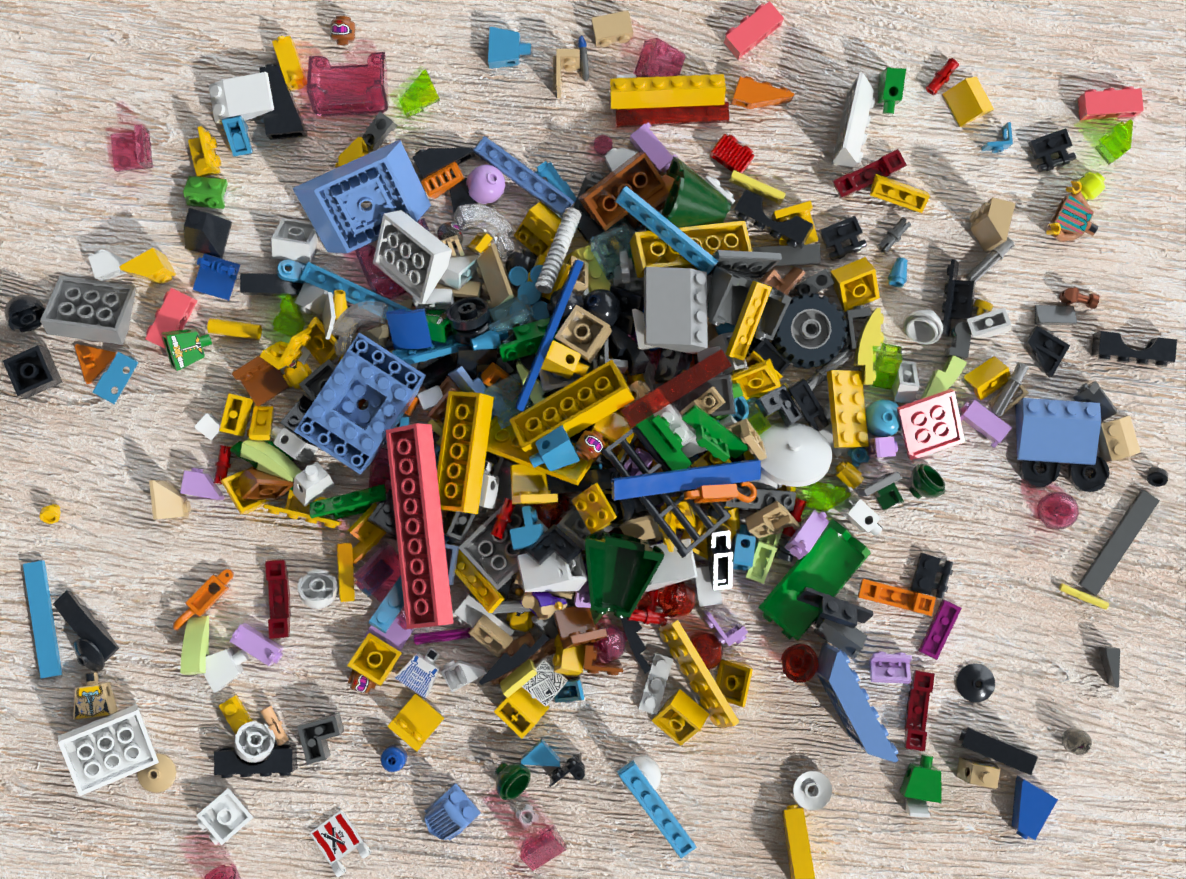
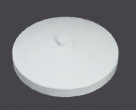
(795, 454)

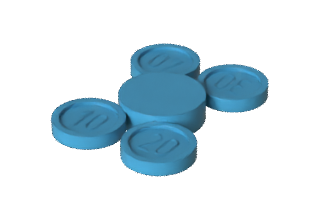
(518, 276)

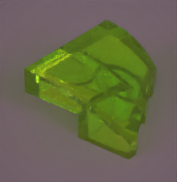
(419, 95)

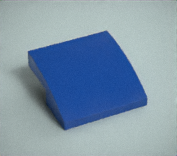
(409, 329)

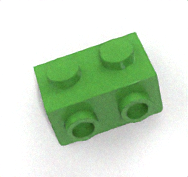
(205, 192)

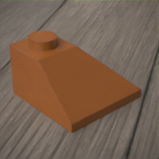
(262, 486)

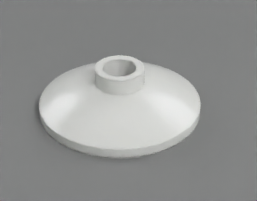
(819, 797)

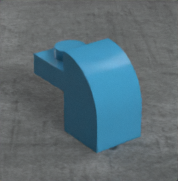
(527, 535)

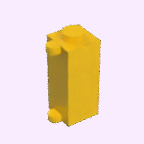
(290, 62)

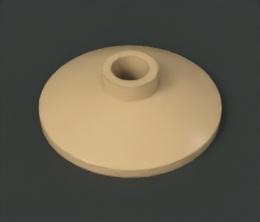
(165, 775)

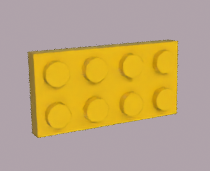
(847, 409)

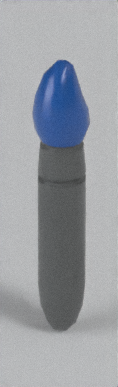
(583, 58)

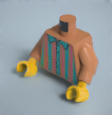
(1072, 216)

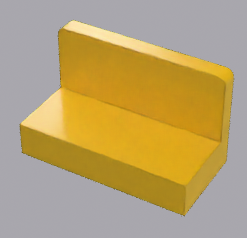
(988, 377)

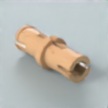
(275, 725)

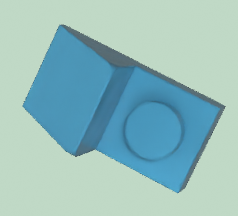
(237, 135)

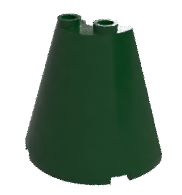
(692, 199)
(619, 571)

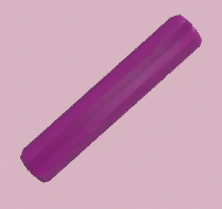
(440, 636)

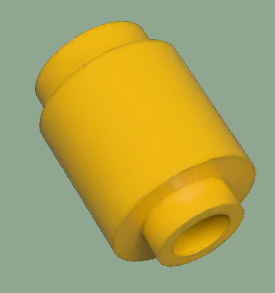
(849, 474)

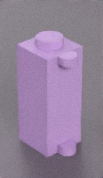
(647, 142)
(984, 421)
(807, 534)
(257, 644)

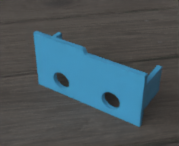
(549, 172)
(115, 377)

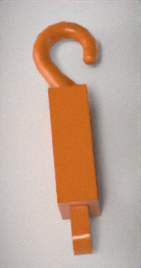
(720, 493)
(203, 599)

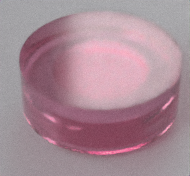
(602, 144)

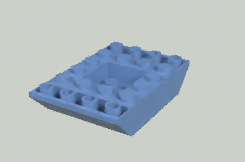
(336, 197)
(334, 417)
(852, 704)

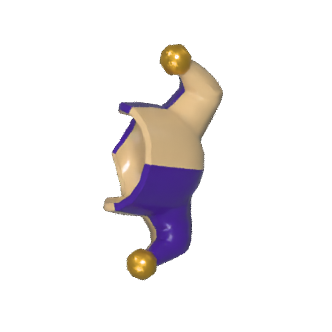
(541, 603)

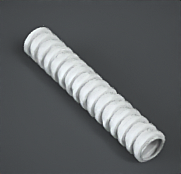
(558, 250)

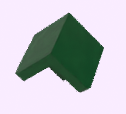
(888, 496)

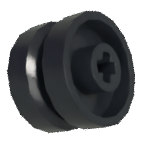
(468, 319)

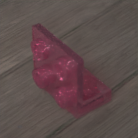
(659, 60)
(132, 150)

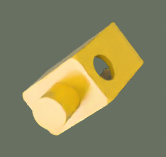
(563, 361)

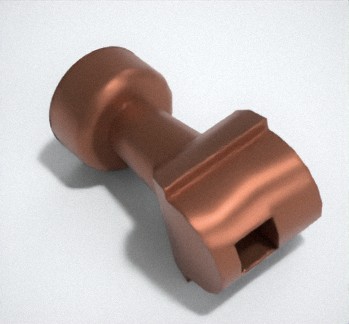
(1072, 295)

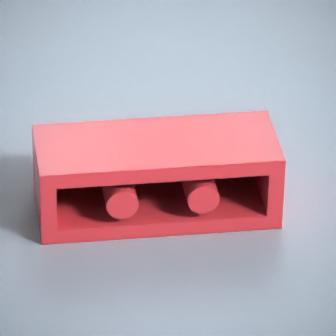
(753, 29)
(1110, 103)
(171, 316)

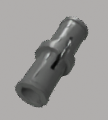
(893, 235)

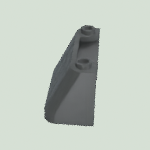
(728, 296)

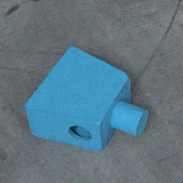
(505, 48)
(555, 450)
(743, 556)

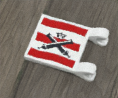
(336, 839)

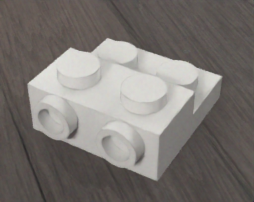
(223, 817)

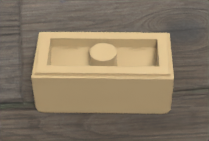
(491, 635)

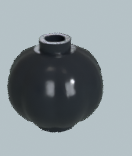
(524, 259)
(575, 299)

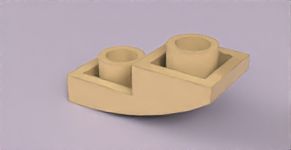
(708, 402)

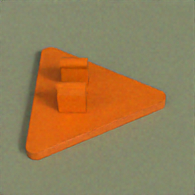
(93, 361)

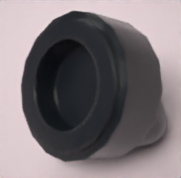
(1157, 476)

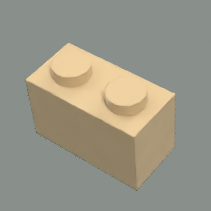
(612, 28)

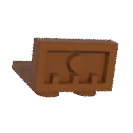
(261, 380)
(577, 627)
(594, 667)

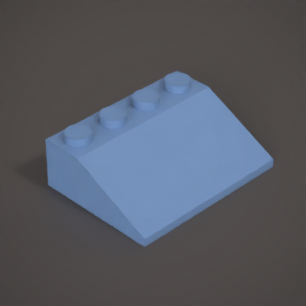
(1057, 430)

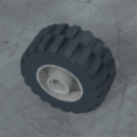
(810, 331)

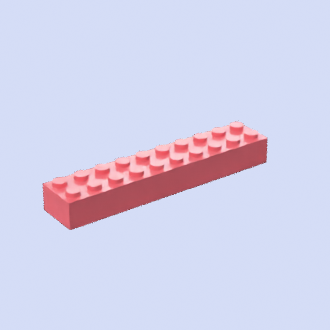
(419, 526)

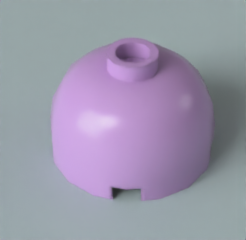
(485, 184)

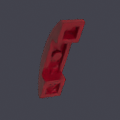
(865, 176)
(278, 599)
(917, 710)

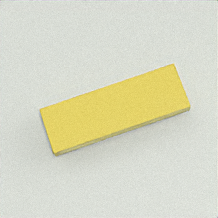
(757, 187)

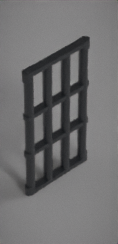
(671, 505)

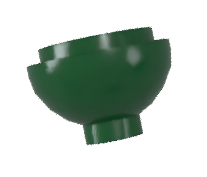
(926, 482)
(511, 780)

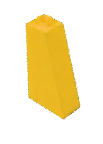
(797, 843)

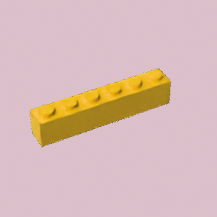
(667, 91)

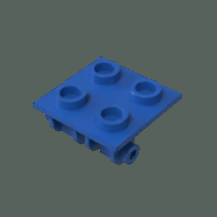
(216, 276)

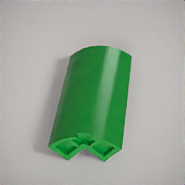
(824, 569)

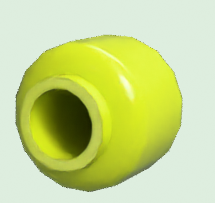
(1092, 185)

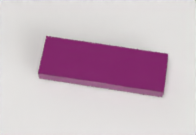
(939, 629)

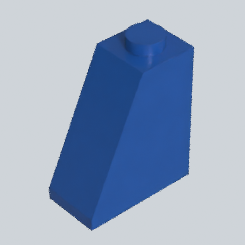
(1030, 808)

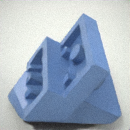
(450, 814)

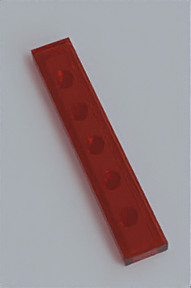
(672, 115)
(675, 388)

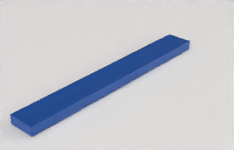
(548, 335)
(685, 479)

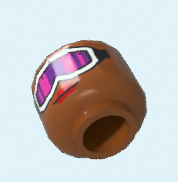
(342, 30)
(590, 445)
(360, 683)

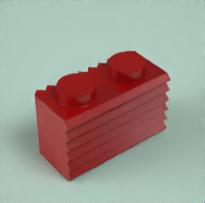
(731, 154)

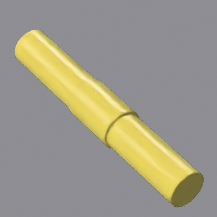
(1083, 596)

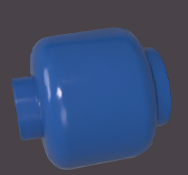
(393, 764)

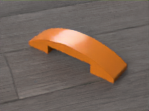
(896, 597)

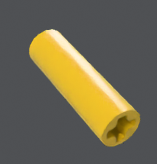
(234, 328)

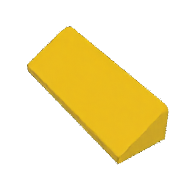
(899, 193)
(345, 572)

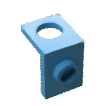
(1000, 146)

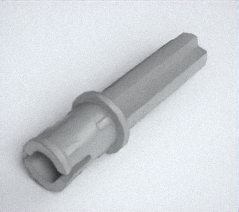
(995, 255)
(821, 374)
(1009, 389)

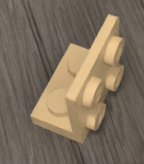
(564, 59)
(748, 435)

